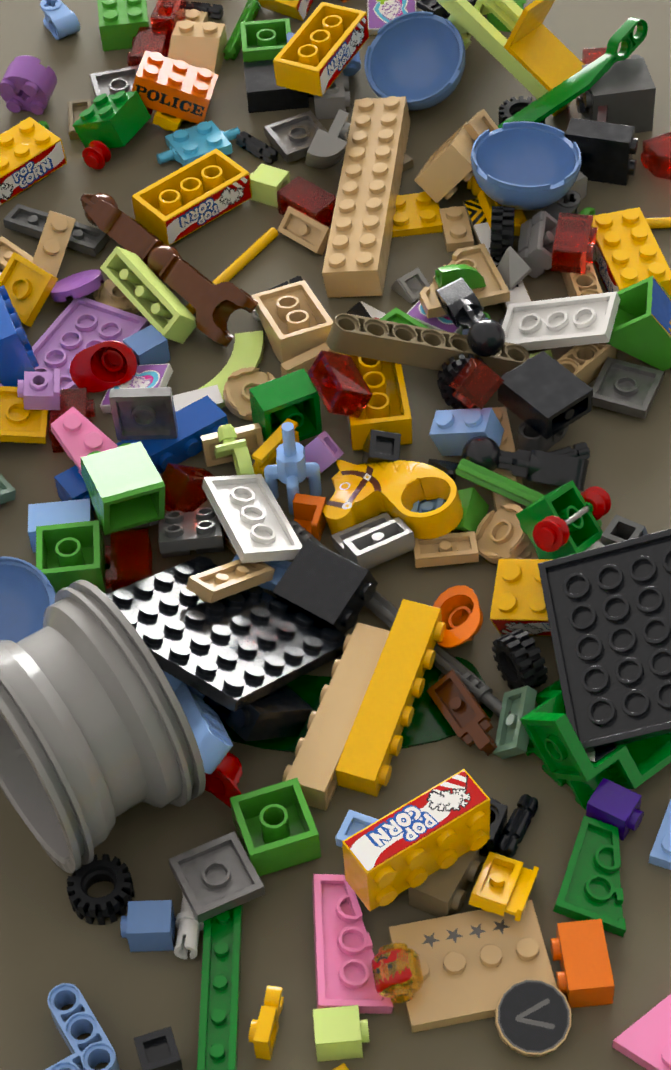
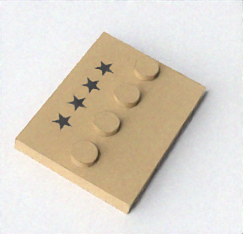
(470, 963)

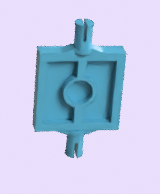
(195, 142)

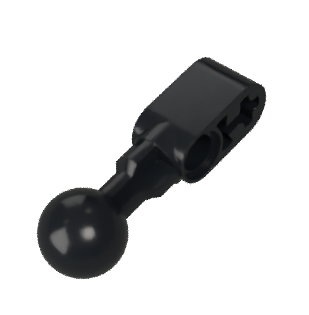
(464, 310)
(532, 465)

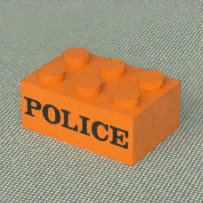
(174, 87)

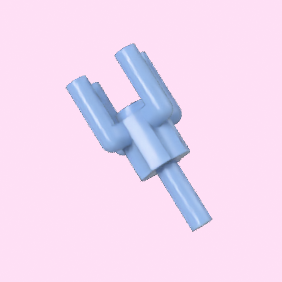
(292, 468)

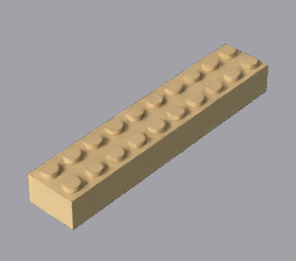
(367, 198)

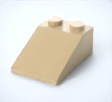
(199, 44)
(447, 166)
(292, 319)

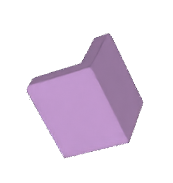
(322, 451)

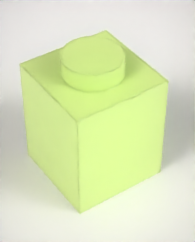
(266, 182)
(339, 1033)

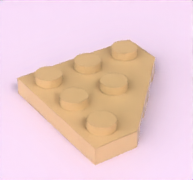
(480, 259)

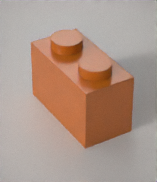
(584, 963)

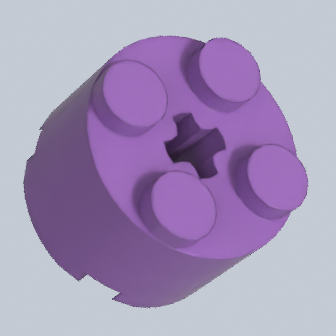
(27, 85)

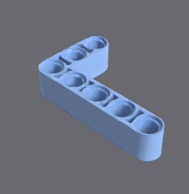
(204, 722)
(73, 1023)

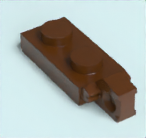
(463, 712)

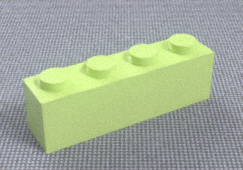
(149, 295)

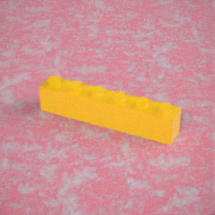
(390, 698)

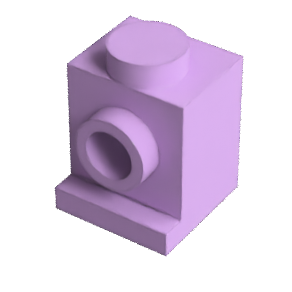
(40, 390)

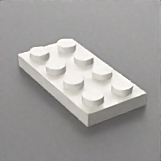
(561, 321)
(252, 518)

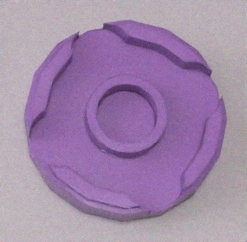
(77, 285)

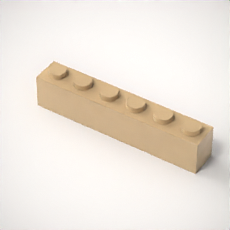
(332, 722)

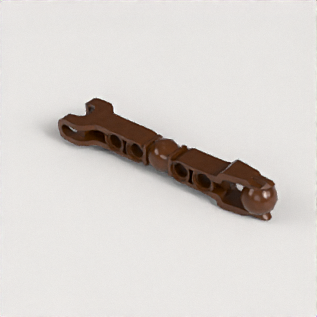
(211, 301)

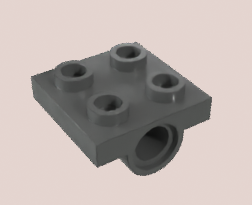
(190, 531)

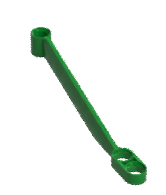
(587, 76)

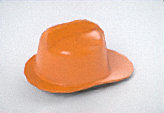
(461, 614)

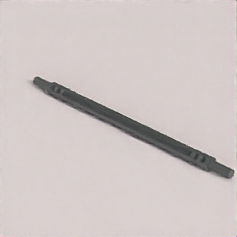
(443, 659)

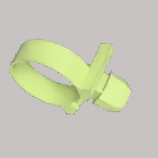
(237, 449)

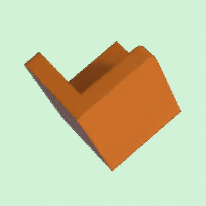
(309, 513)

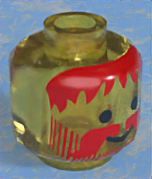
(397, 972)

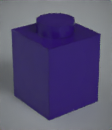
(616, 807)

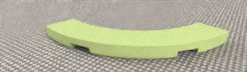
(246, 353)

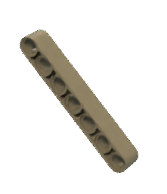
(412, 344)

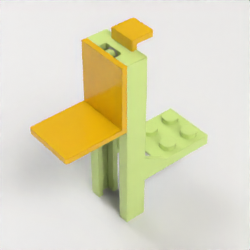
(531, 50)

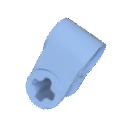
(59, 18)

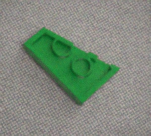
(592, 878)

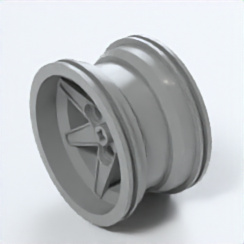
(89, 727)

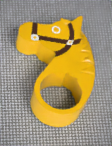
(393, 488)

